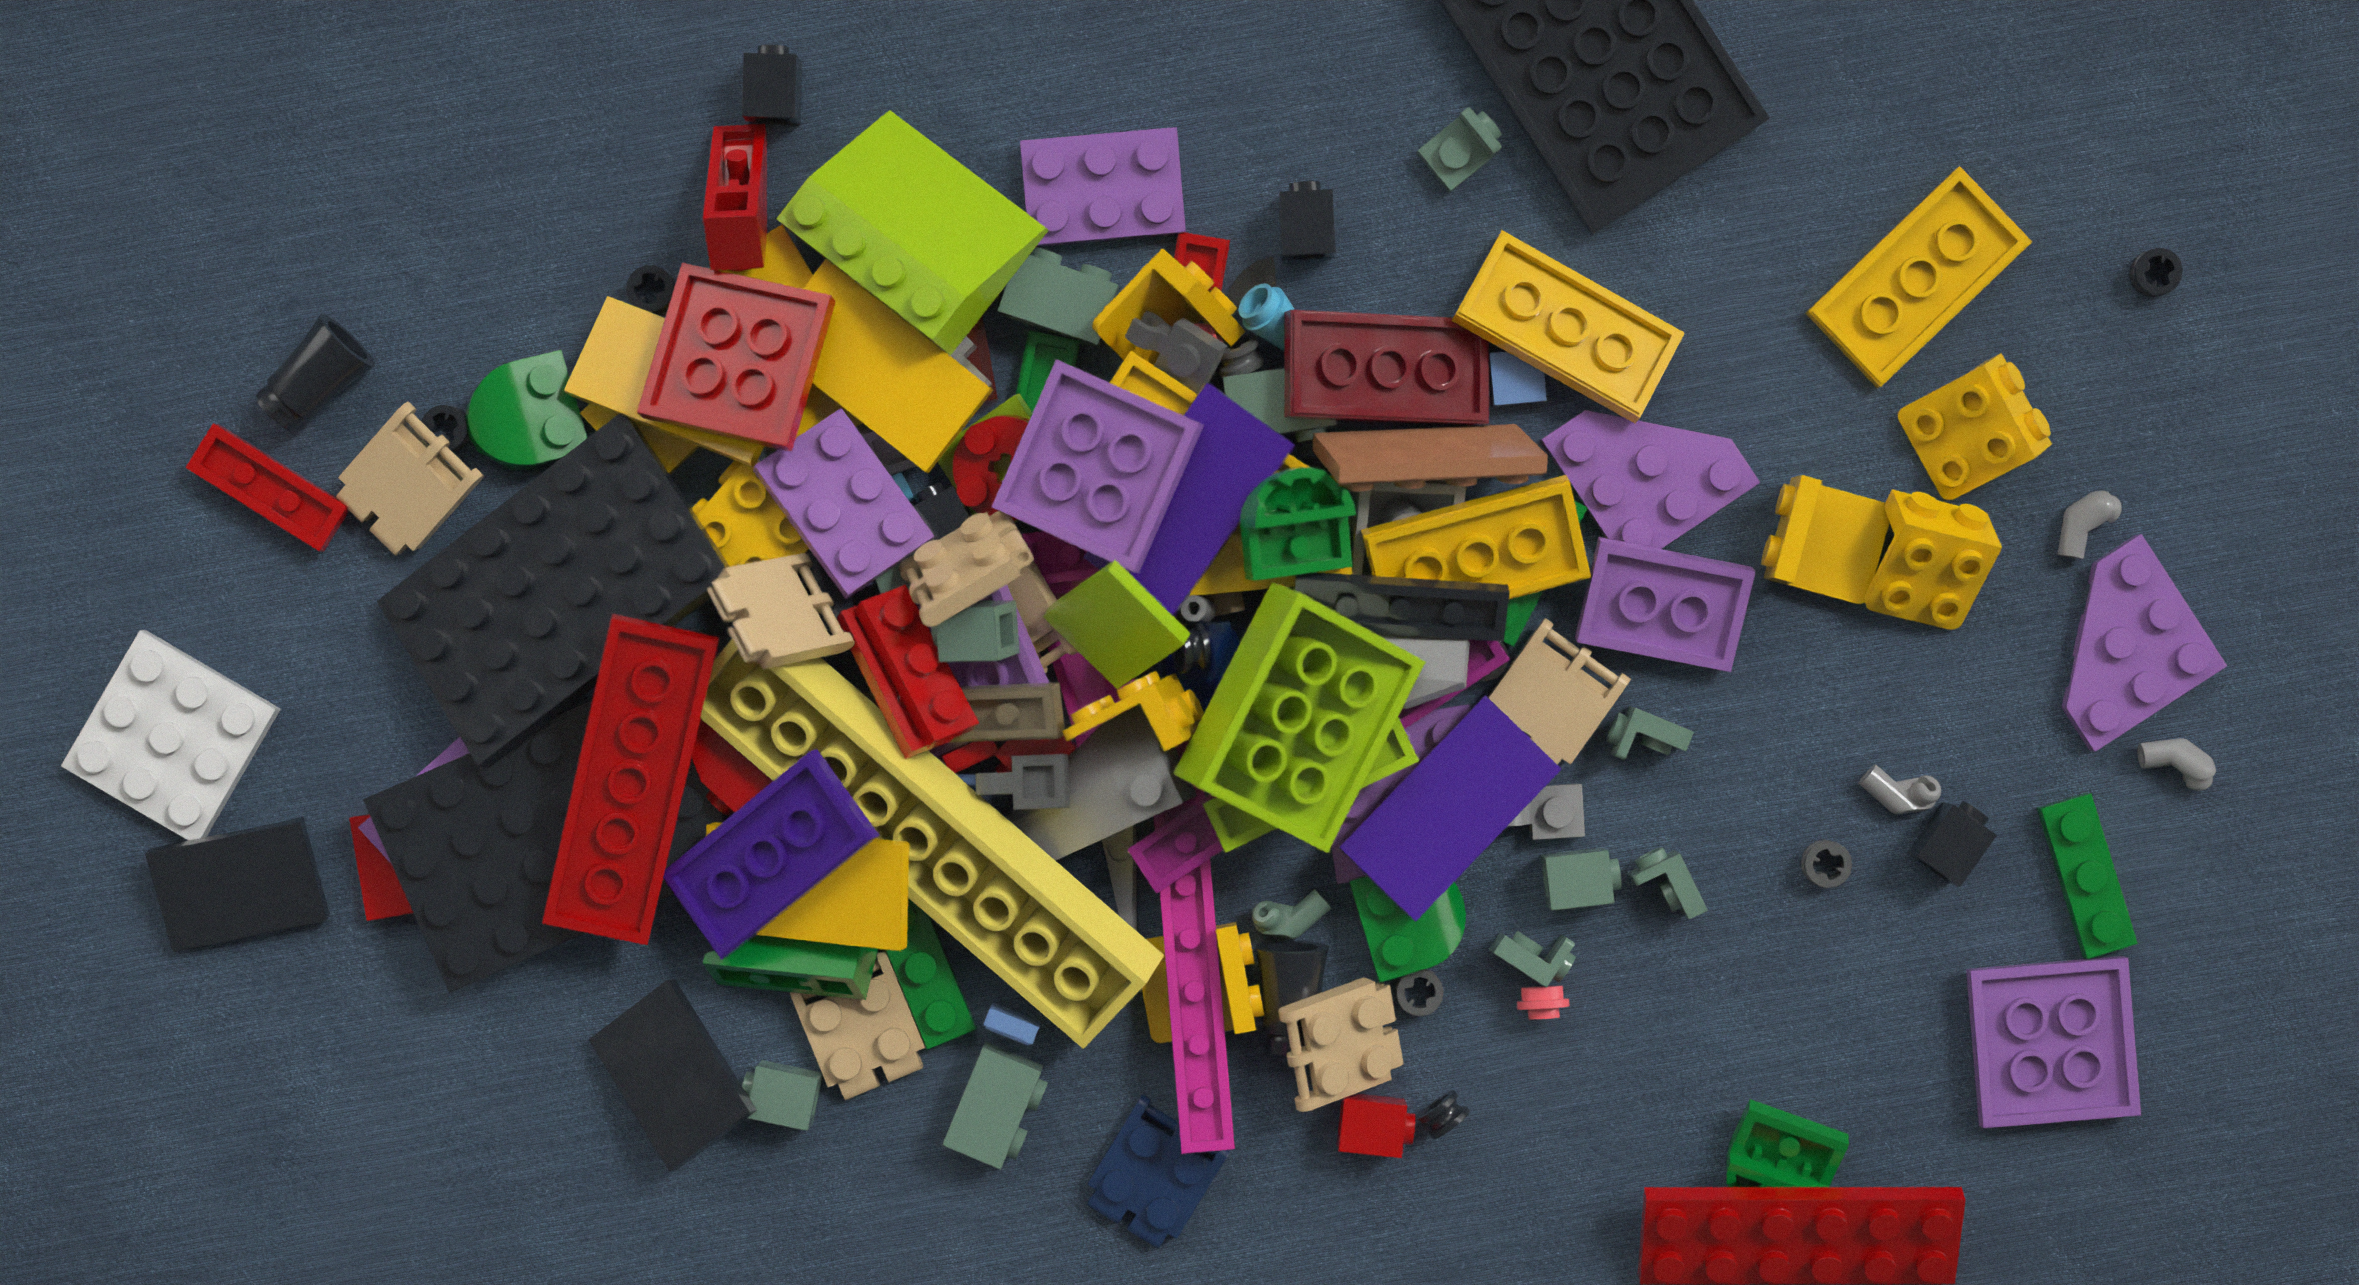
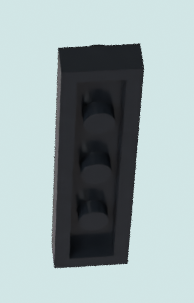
(1412, 604)

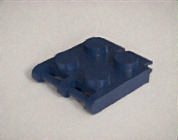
(1151, 1176)

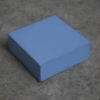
(1515, 381)
(1011, 1024)

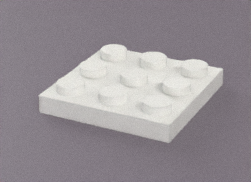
(170, 737)

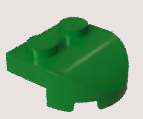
(524, 414)
(1296, 525)
(1396, 941)
(1782, 1150)

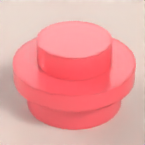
(1542, 1001)

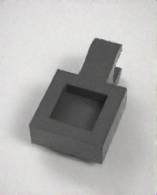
(1184, 349)
(1034, 782)

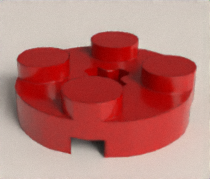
(983, 444)

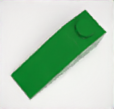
(796, 967)

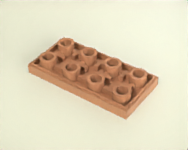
(1427, 454)

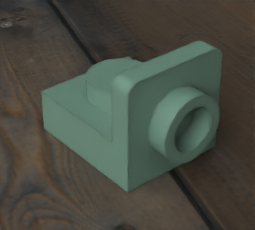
(1461, 148)
(1656, 732)
(1678, 888)
(1524, 954)

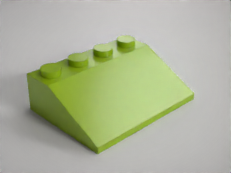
(913, 228)
(1299, 716)

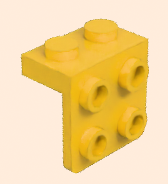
(1172, 294)
(1975, 428)
(747, 520)
(1825, 540)
(1933, 561)
(1166, 704)
(1239, 1001)

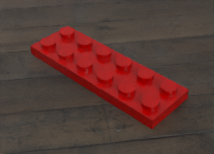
(630, 779)
(1800, 1235)

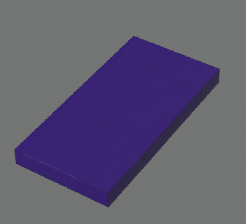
(1224, 468)
(1449, 808)
(769, 854)

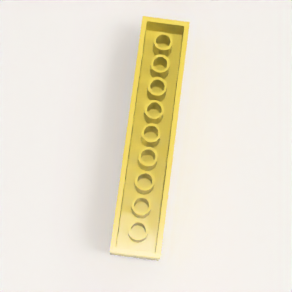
(964, 856)

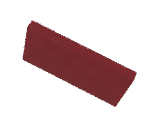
(1384, 369)

